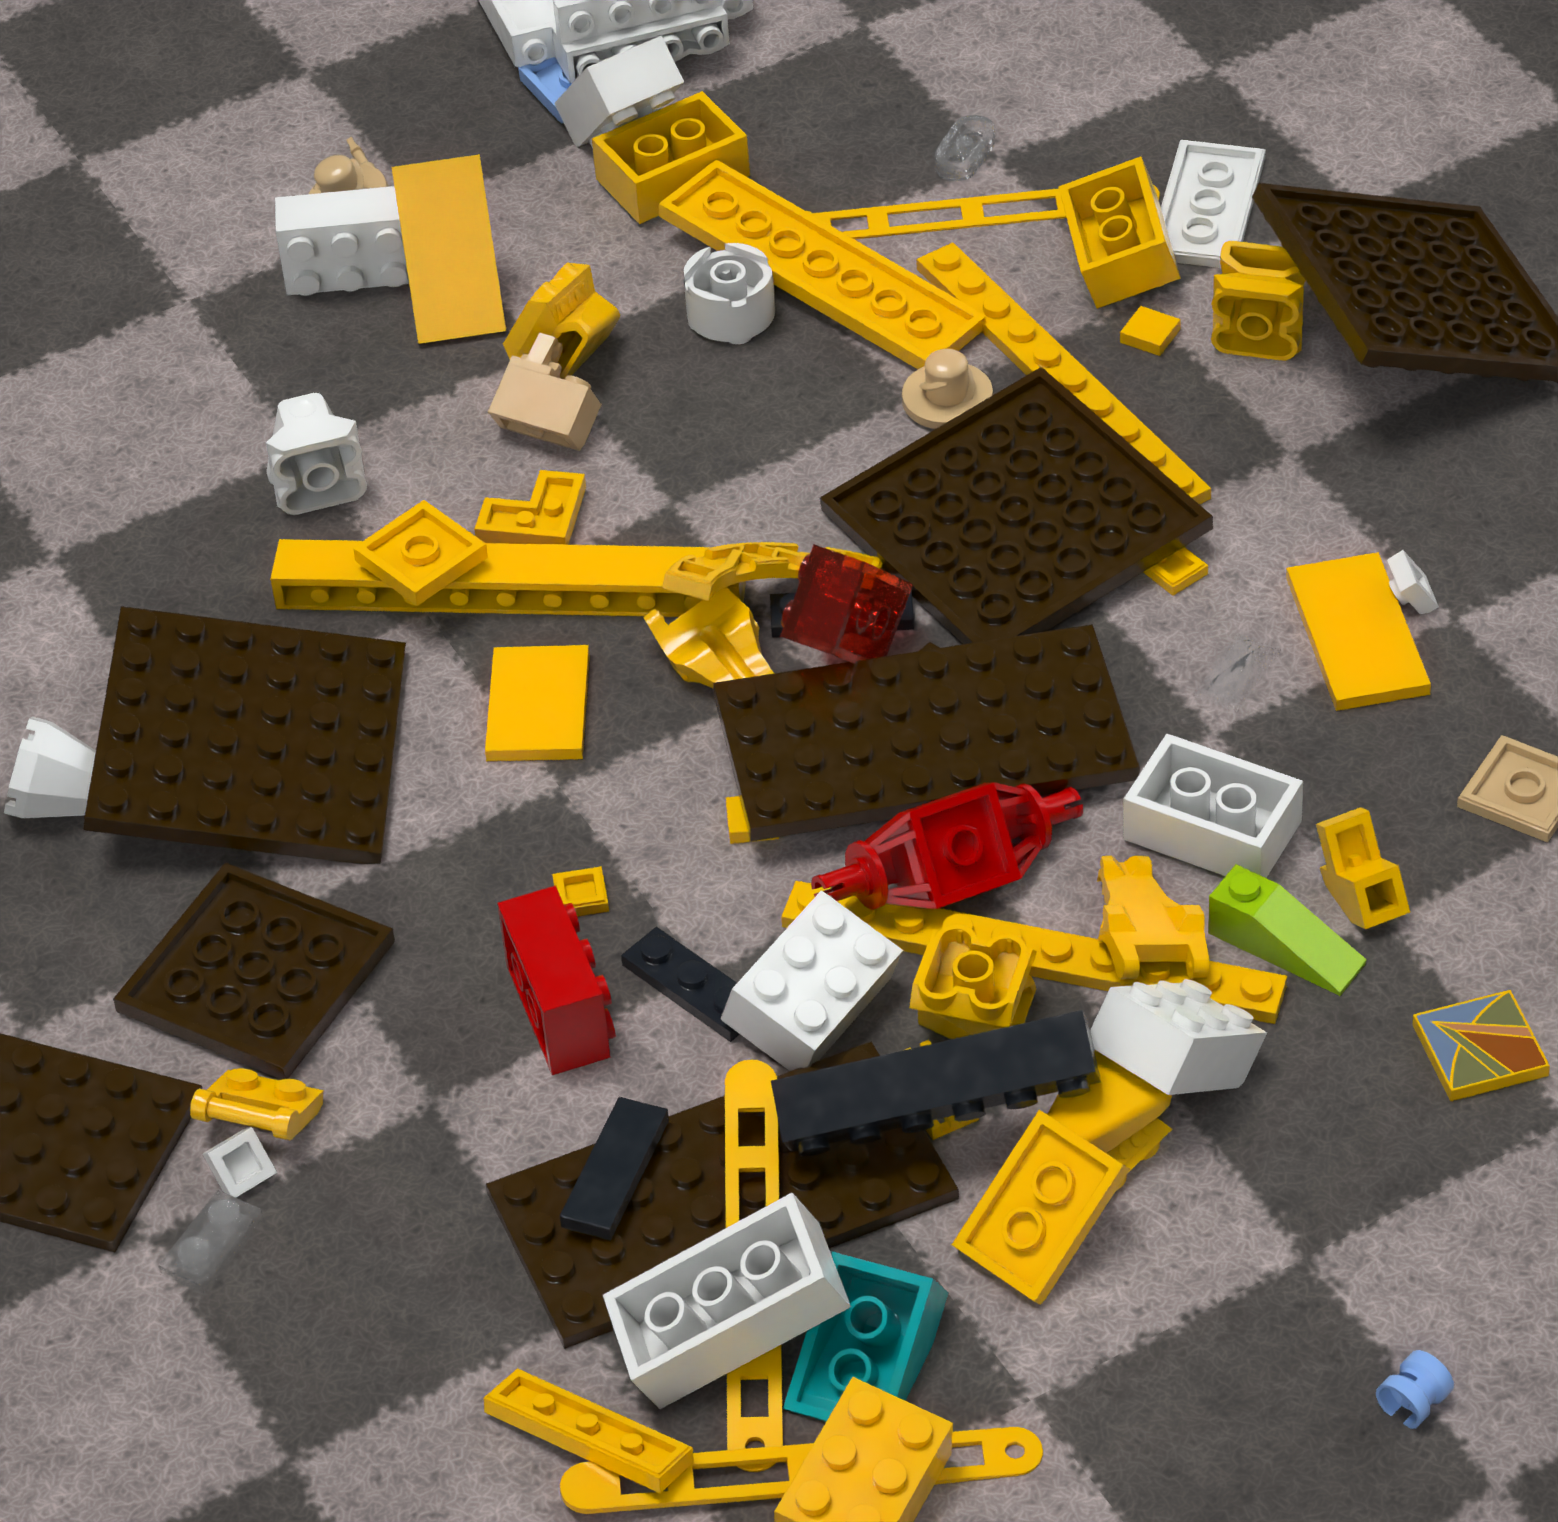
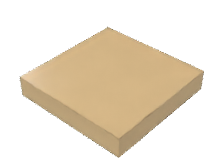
(1516, 789)

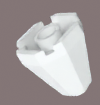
(50, 773)

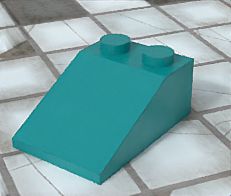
(875, 1340)

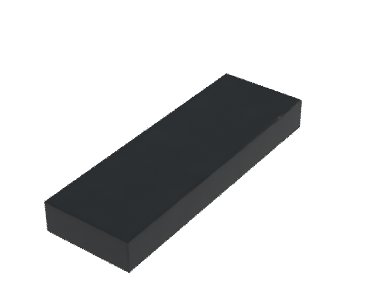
(614, 1168)

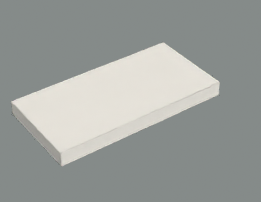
(1209, 199)

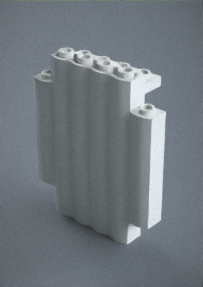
(594, 30)

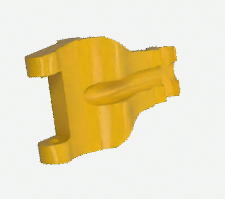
(712, 640)
(1146, 923)

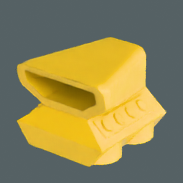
(1257, 302)
(570, 312)
(972, 982)
(1117, 1114)

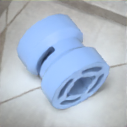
(1417, 1386)

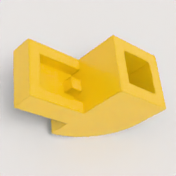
(1356, 875)

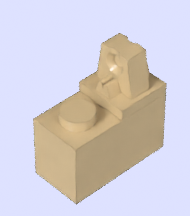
(541, 403)

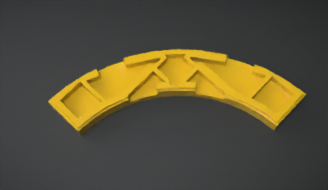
(740, 563)

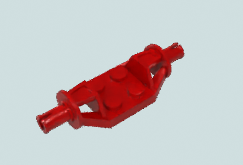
(951, 847)

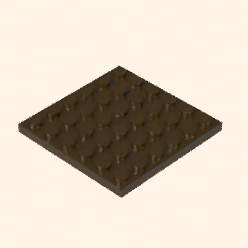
(1416, 282)
(1016, 512)
(247, 737)

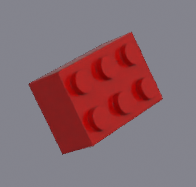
(556, 979)

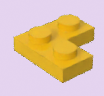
(542, 520)

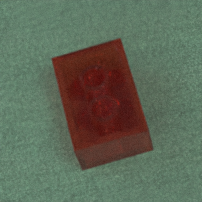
(844, 607)

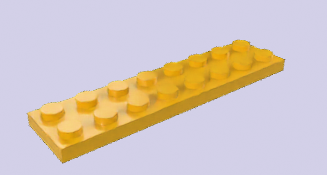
(823, 265)

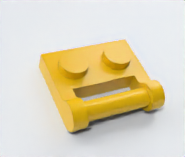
(258, 1102)

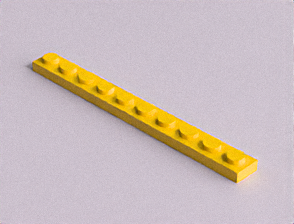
(1033, 347)
(1059, 954)

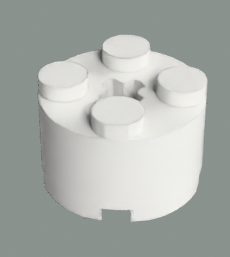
(729, 293)

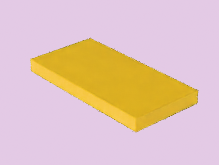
(448, 249)
(1357, 631)

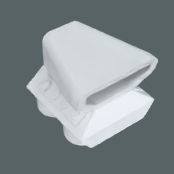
(313, 456)

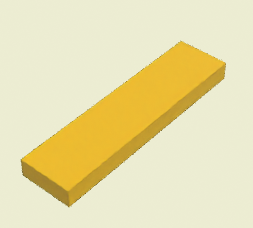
(589, 1430)

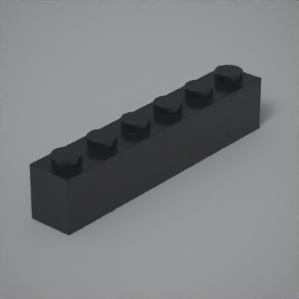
(935, 1083)

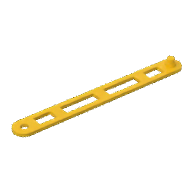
(970, 207)
(750, 1090)
(595, 1489)

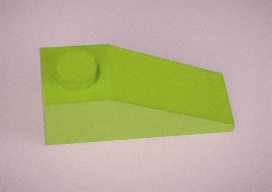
(1280, 930)

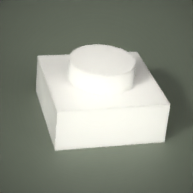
(1411, 584)
(239, 1162)

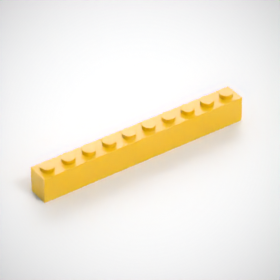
(510, 581)

